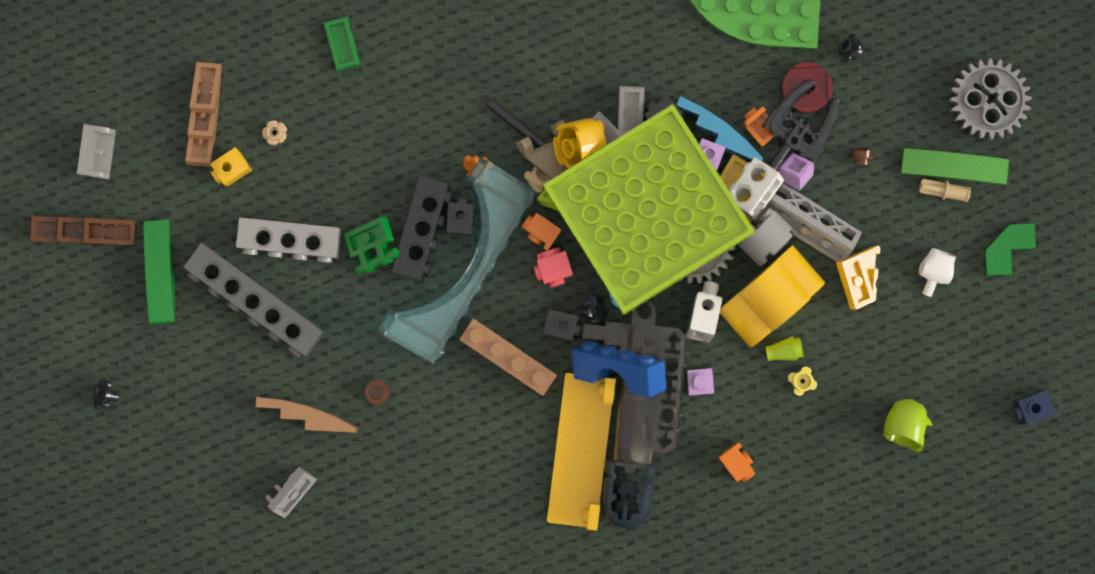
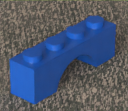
(640, 372)

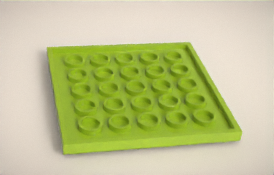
(649, 209)

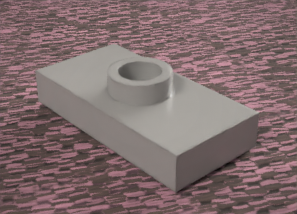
(630, 107)

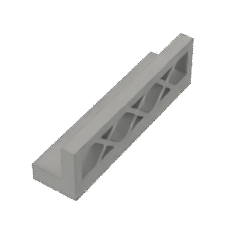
(809, 227)

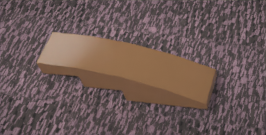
(203, 114)
(314, 418)

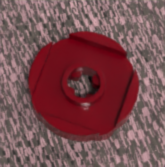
(822, 89)

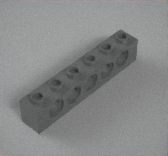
(205, 257)

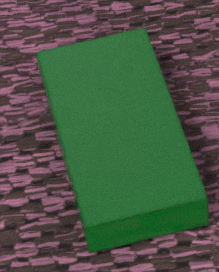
(342, 43)

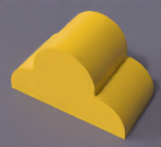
(772, 297)

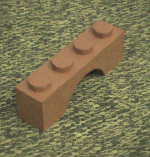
(508, 357)

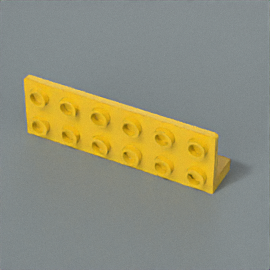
(580, 452)

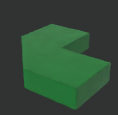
(998, 253)

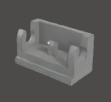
(96, 151)

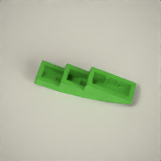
(955, 166)

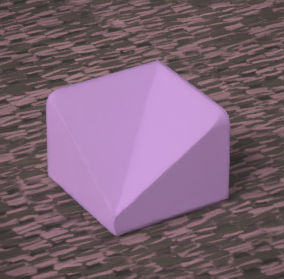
(796, 171)

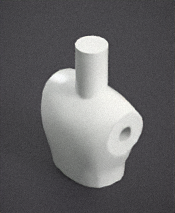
(937, 268)

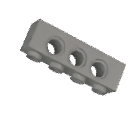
(251, 228)

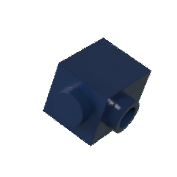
(1033, 407)

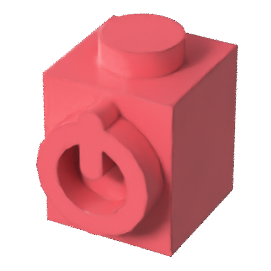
(553, 267)

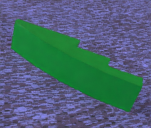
(159, 272)

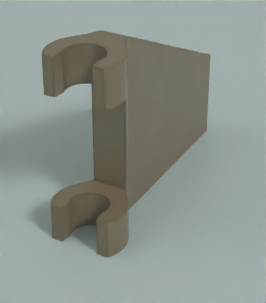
(543, 157)

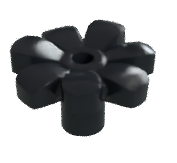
(595, 310)
(104, 395)

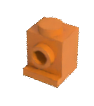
(541, 230)
(737, 463)

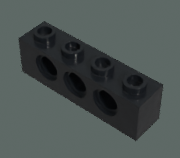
(425, 189)

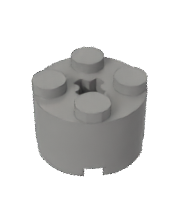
(769, 237)

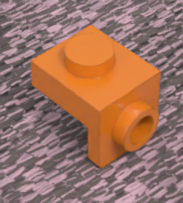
(753, 126)

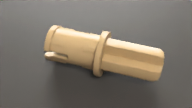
(944, 190)

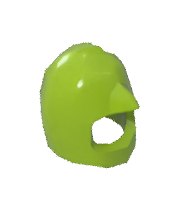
(907, 424)

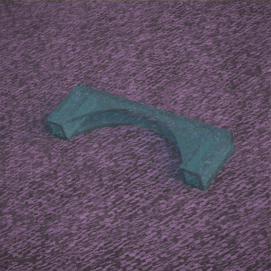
(501, 205)

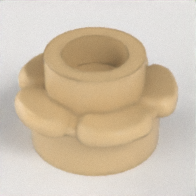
(268, 132)

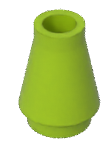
(786, 349)

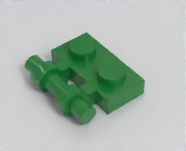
(368, 238)

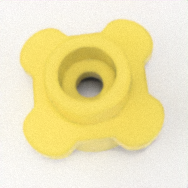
(805, 374)

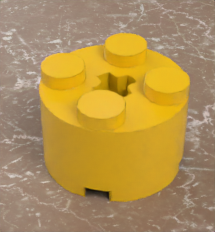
(578, 141)

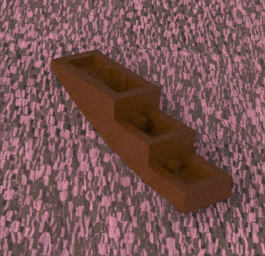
(82, 230)

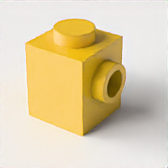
(230, 167)

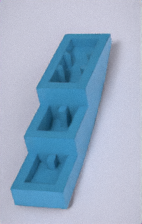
(725, 134)

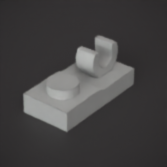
(291, 492)

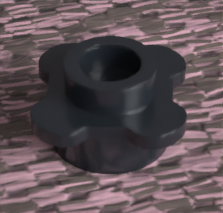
(850, 48)

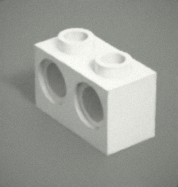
(760, 191)

